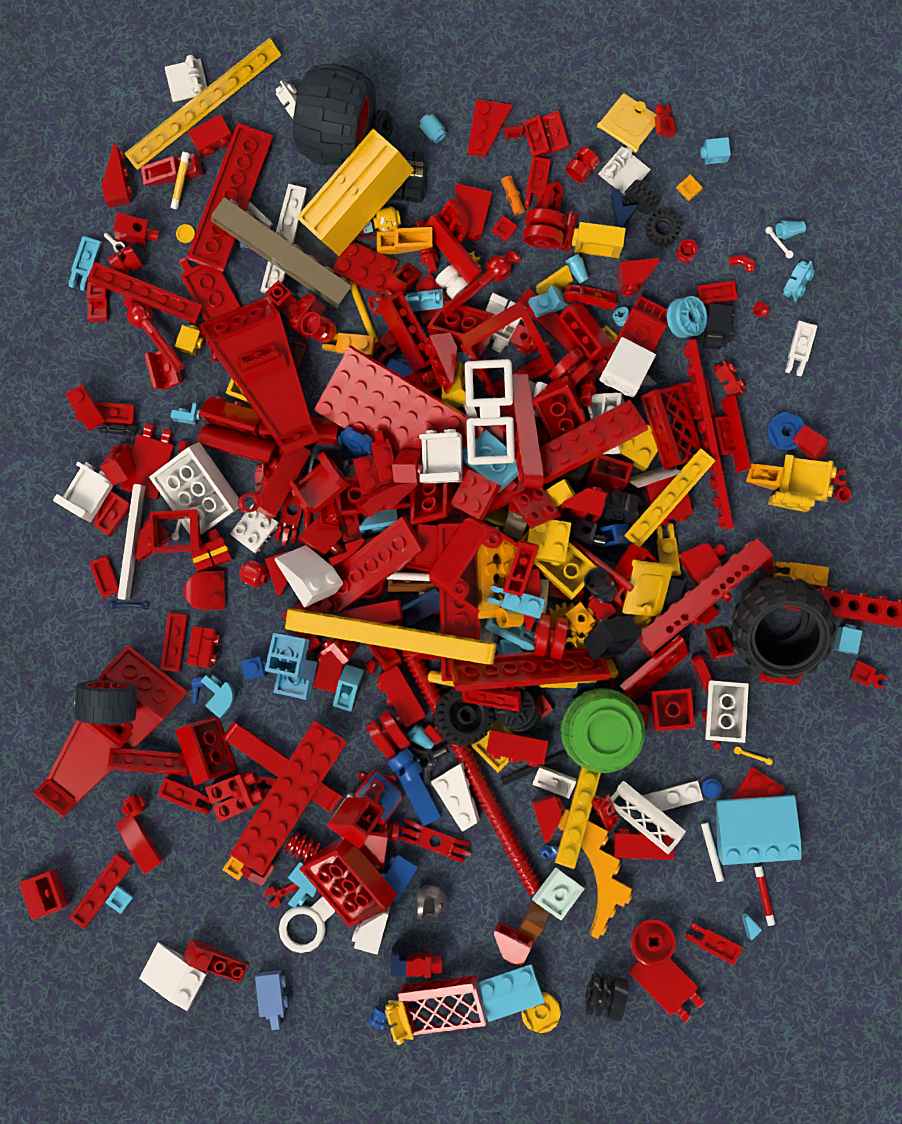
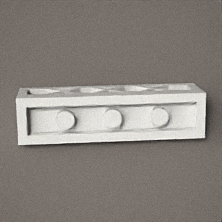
(649, 811)

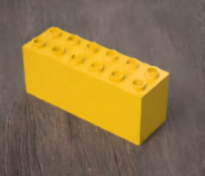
(355, 192)

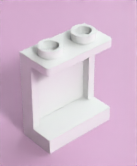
(627, 367)
(441, 457)
(85, 492)

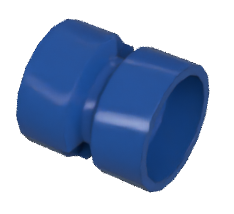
(406, 766)

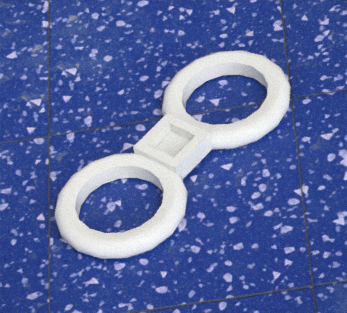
(319, 912)

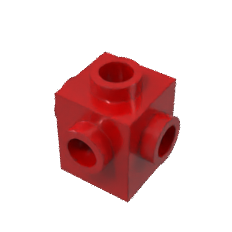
(522, 340)

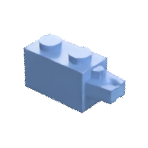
(271, 996)

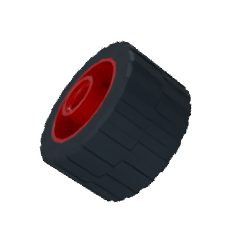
(105, 702)

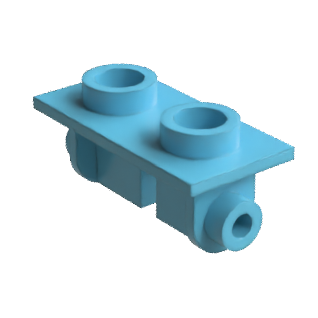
(803, 274)
(425, 300)

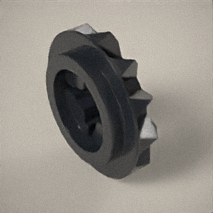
(383, 124)

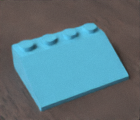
(758, 830)

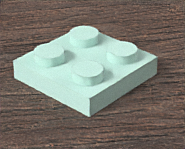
(558, 893)

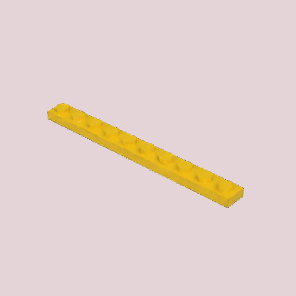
(202, 104)

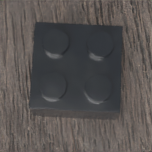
(612, 637)

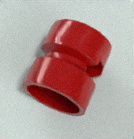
(584, 162)
(125, 261)
(318, 327)

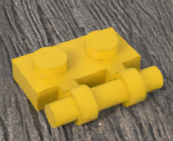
(786, 500)

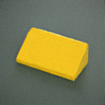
(558, 279)

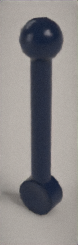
(112, 605)

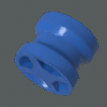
(379, 1018)

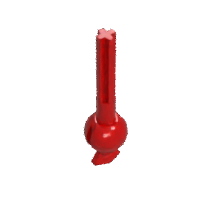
(497, 269)
(141, 316)

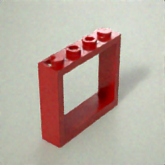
(495, 324)

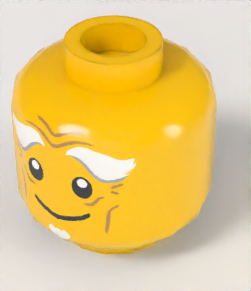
(387, 219)

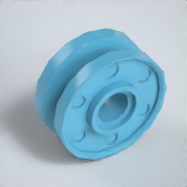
(687, 317)

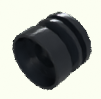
(525, 719)
(605, 996)

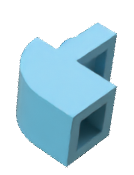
(223, 698)
(304, 884)

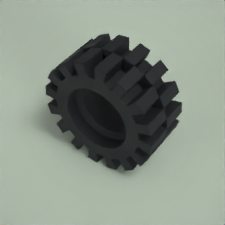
(643, 196)
(668, 219)

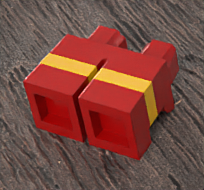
(216, 548)

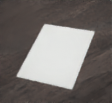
(653, 476)

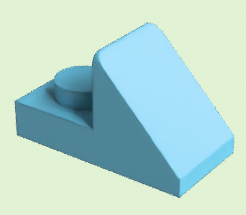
(548, 302)

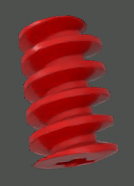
(302, 847)

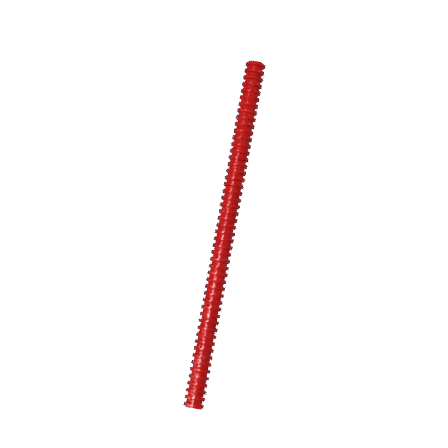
(478, 782)

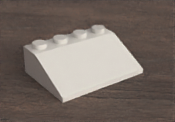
(196, 483)

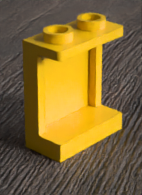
(808, 478)

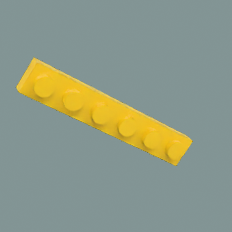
(669, 498)
(577, 818)

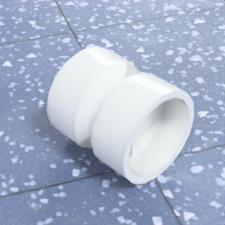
(451, 280)

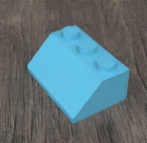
(510, 992)

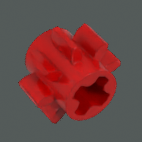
(133, 805)

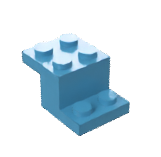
(289, 662)

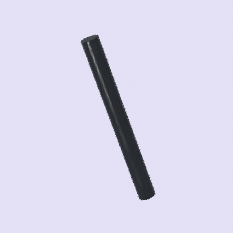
(530, 769)

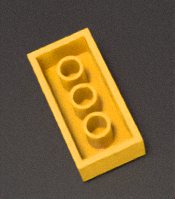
(566, 576)

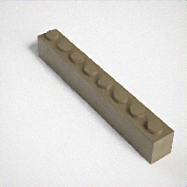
(280, 252)

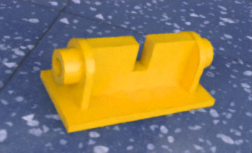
(397, 1014)

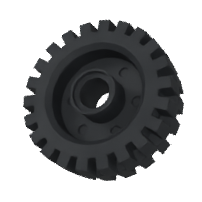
(457, 729)

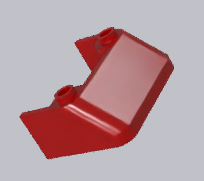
(458, 554)

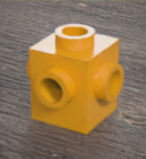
(577, 612)

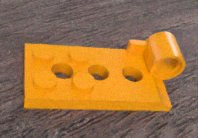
(485, 572)

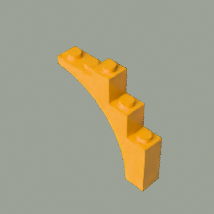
(604, 865)

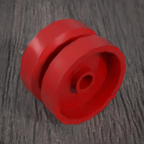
(544, 228)
(570, 367)
(549, 636)
(385, 736)
(664, 940)

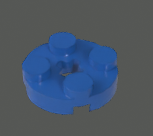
(775, 429)
(356, 444)

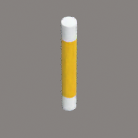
(180, 180)

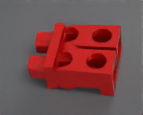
(241, 795)

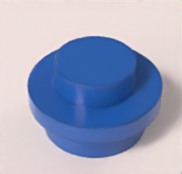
(711, 788)

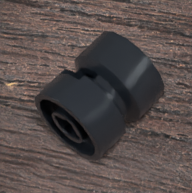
(601, 585)

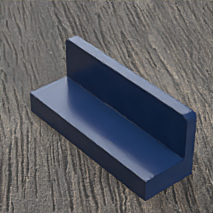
(421, 607)

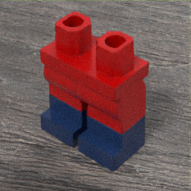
(415, 964)

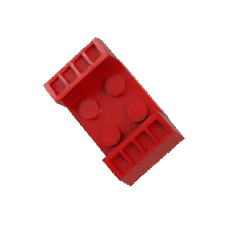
(643, 325)

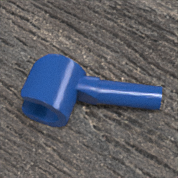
(196, 682)

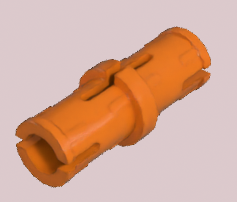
(512, 195)

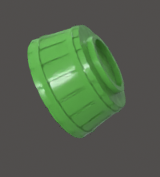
(602, 730)

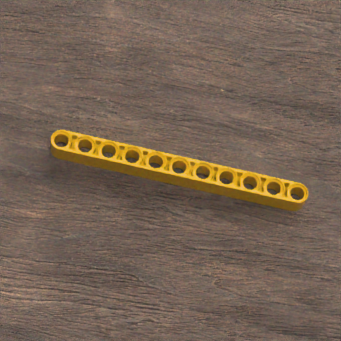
(390, 636)

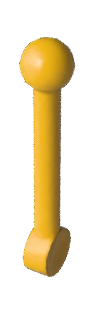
(737, 750)

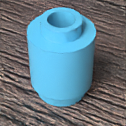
(432, 128)

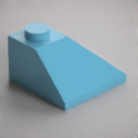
(378, 522)

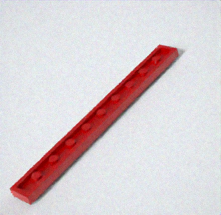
(706, 427)

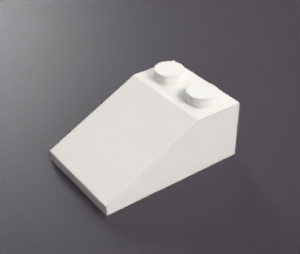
(309, 575)
(172, 976)

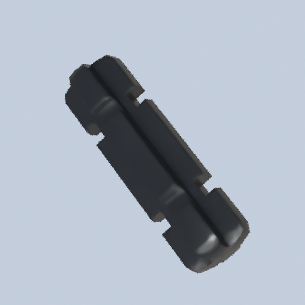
(116, 428)

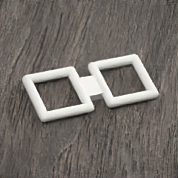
(489, 412)

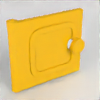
(627, 124)
(651, 586)

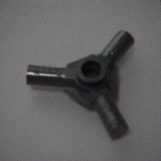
(427, 759)

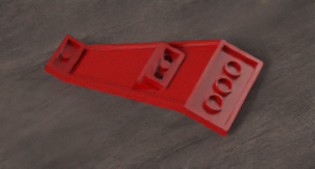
(260, 362)
(87, 748)

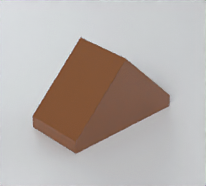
(533, 921)

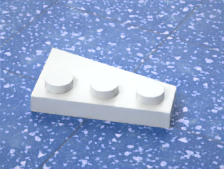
(455, 793)

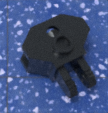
(620, 506)

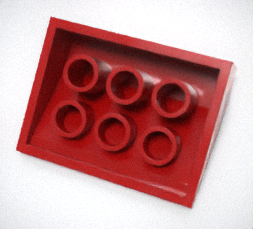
(349, 882)

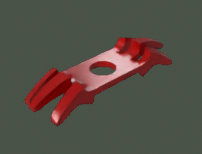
(289, 521)
(423, 838)

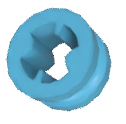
(620, 315)

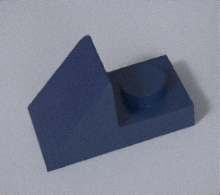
(621, 213)

